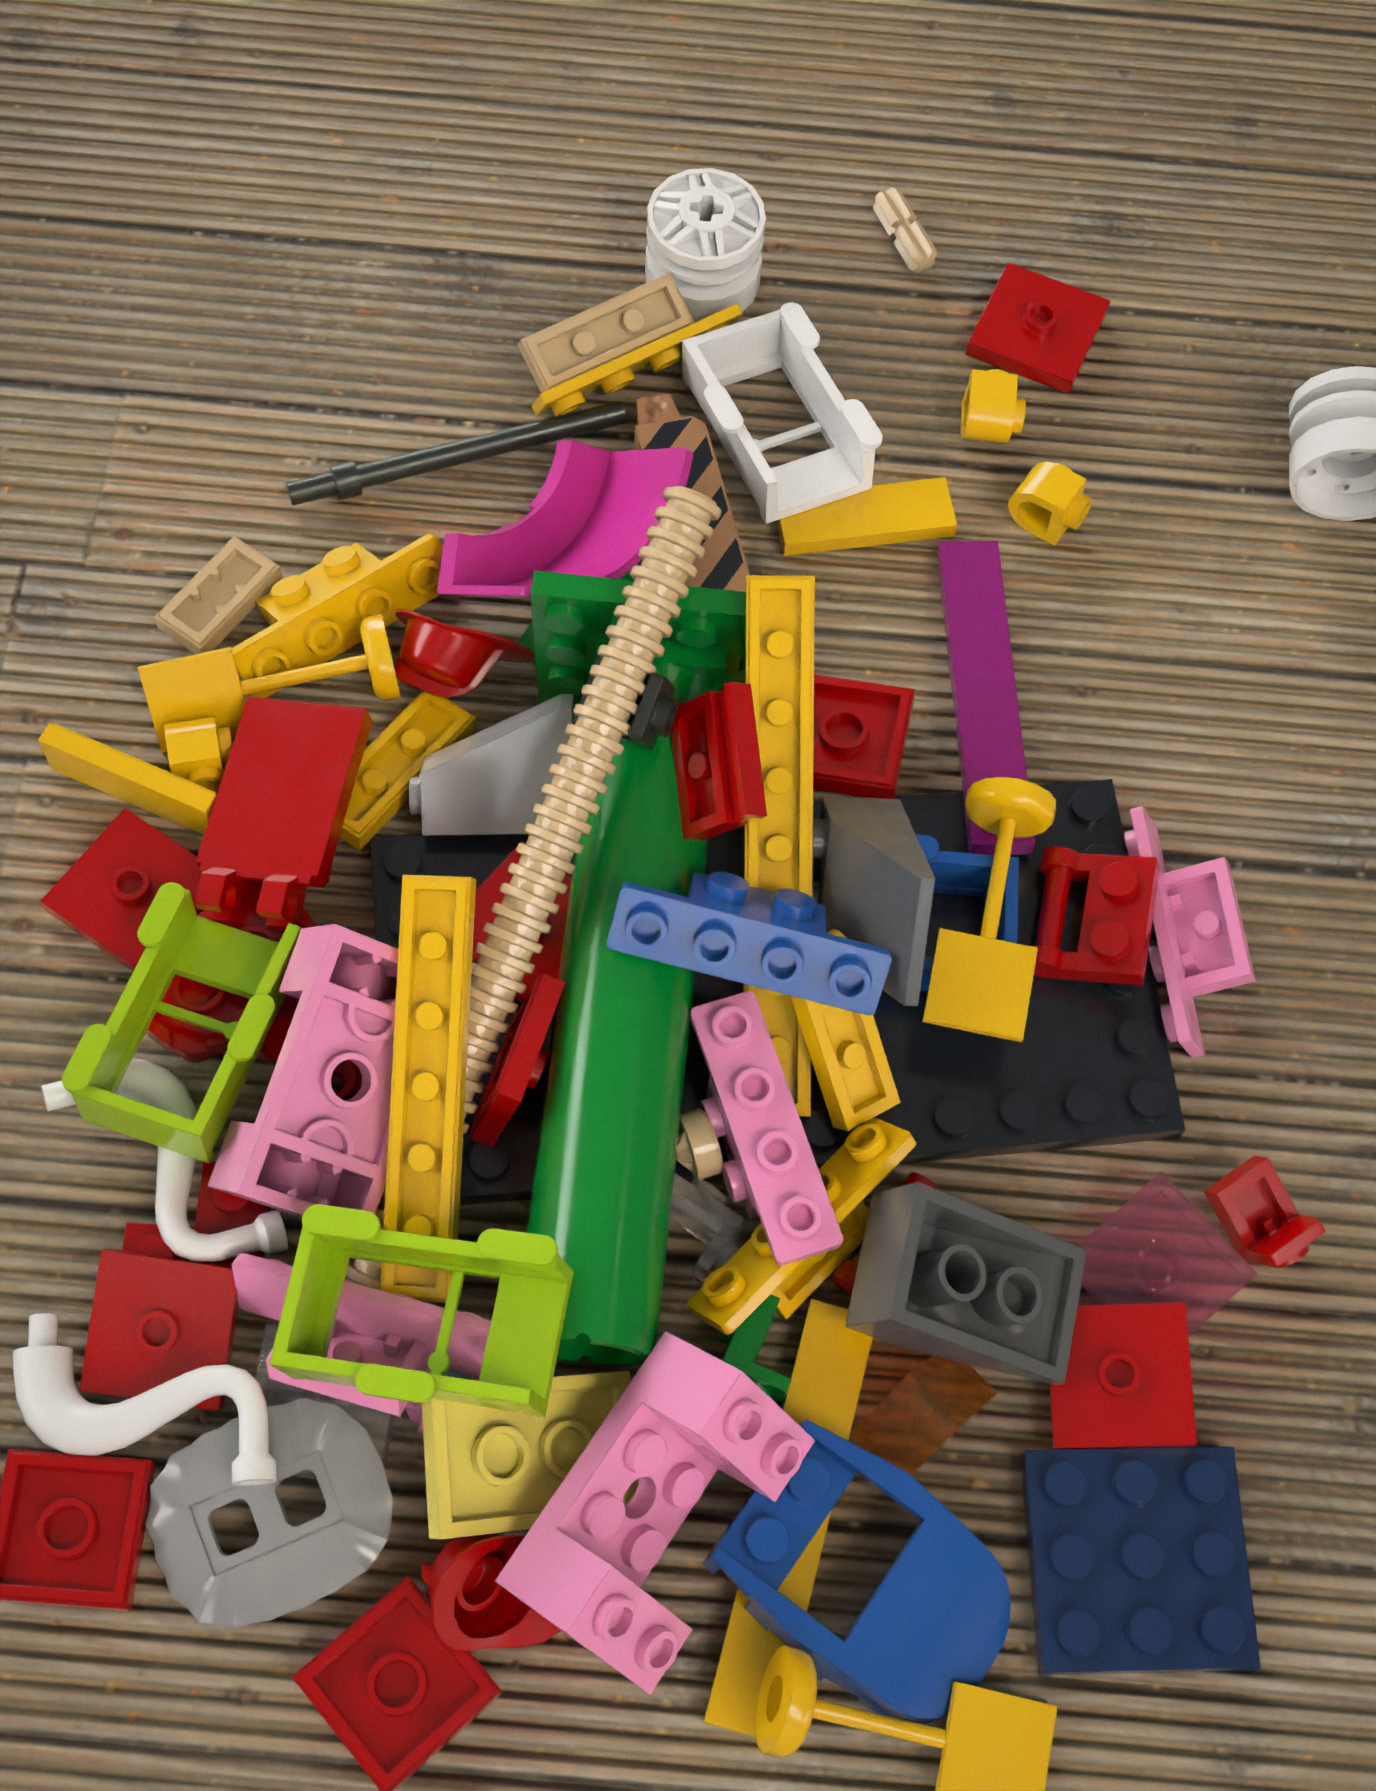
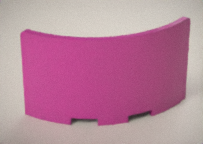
(580, 523)

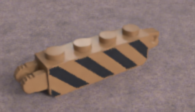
(663, 427)

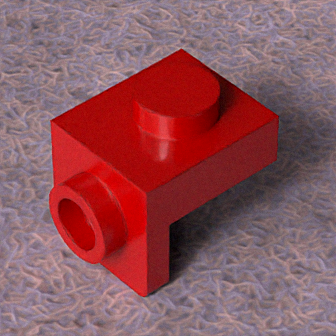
(1262, 1215)

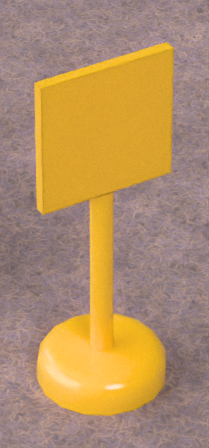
(211, 687)
(981, 980)
(987, 1742)

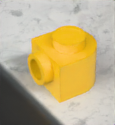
(992, 407)
(1050, 501)
(198, 750)

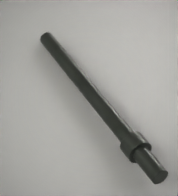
(348, 480)

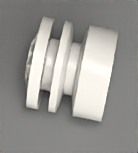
(709, 237)
(1335, 444)

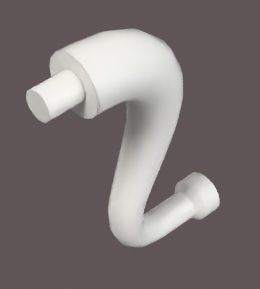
(163, 1090)
(75, 1426)

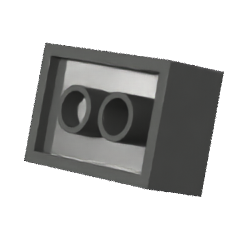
(875, 883)
(966, 1284)

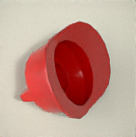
(450, 658)
(469, 1605)

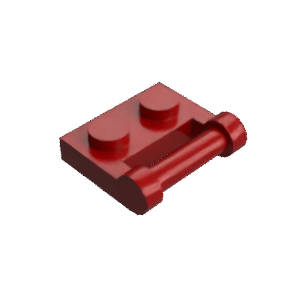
(1114, 918)

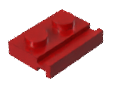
(717, 762)

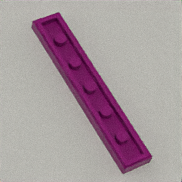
(981, 675)

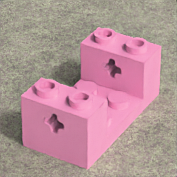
(306, 1138)
(671, 1433)

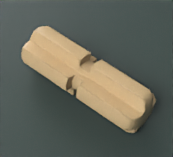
(909, 236)

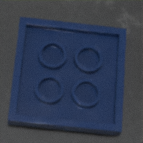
(1138, 1561)

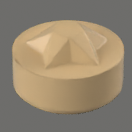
(698, 1145)

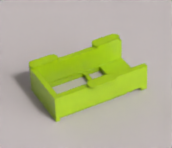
(203, 952)
(521, 1334)

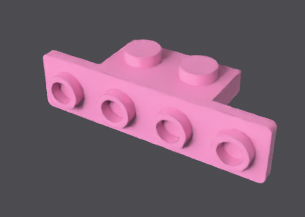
(1196, 932)
(762, 1131)
(367, 1329)

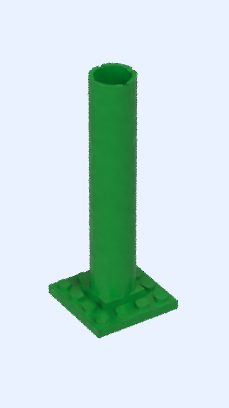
(621, 1017)

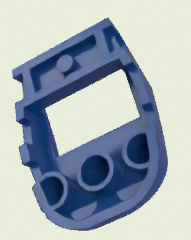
(927, 1623)

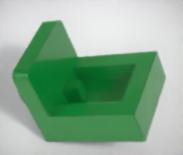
(746, 1344)

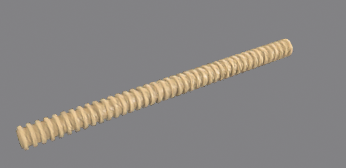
(576, 786)

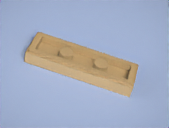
(605, 332)

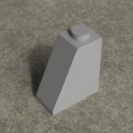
(492, 776)

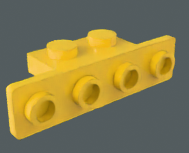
(619, 372)
(322, 609)
(752, 1273)

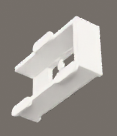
(760, 346)

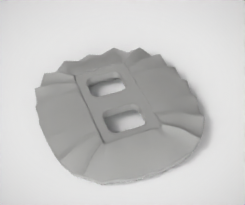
(288, 1562)

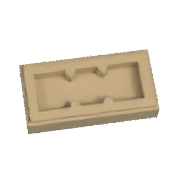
(218, 597)

